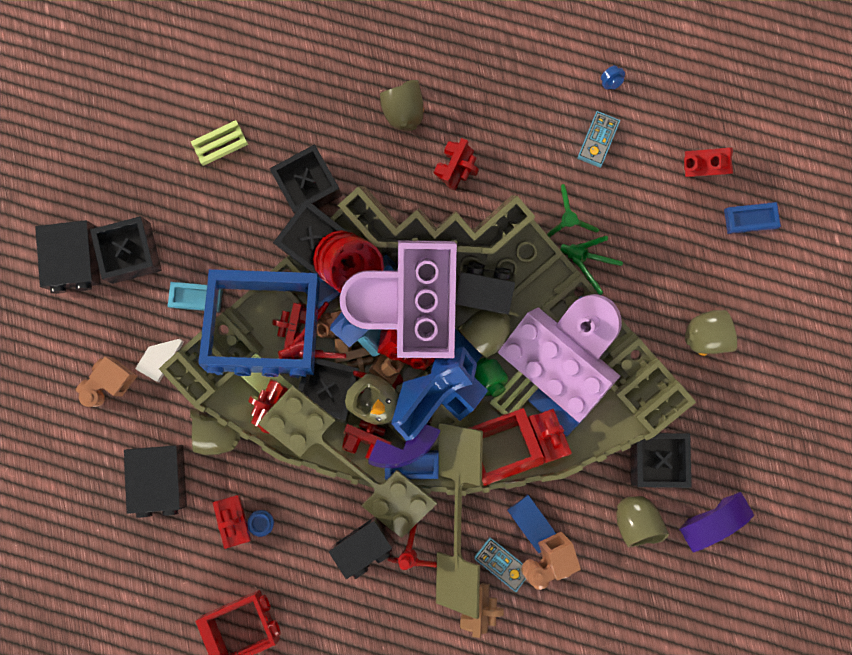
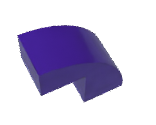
(388, 456)
(718, 523)

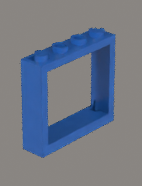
(260, 281)

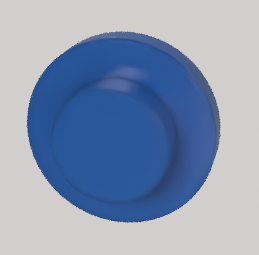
(612, 77)
(260, 523)

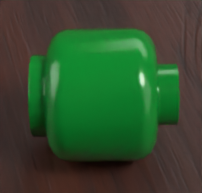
(491, 376)

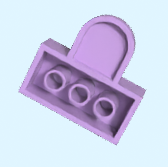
(412, 300)
(567, 354)

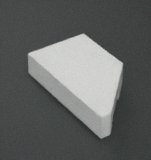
(156, 356)

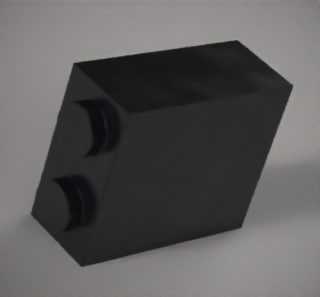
(67, 256)
(155, 480)

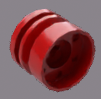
(359, 257)

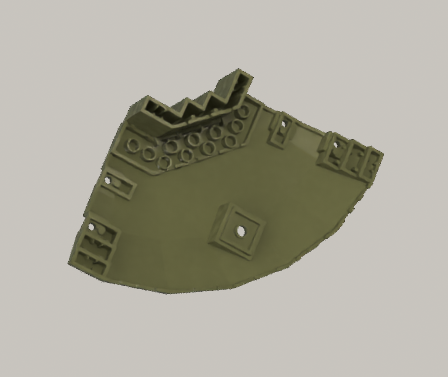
(632, 410)

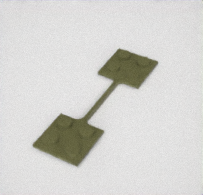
(301, 422)
(462, 461)

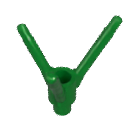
(569, 218)
(579, 254)

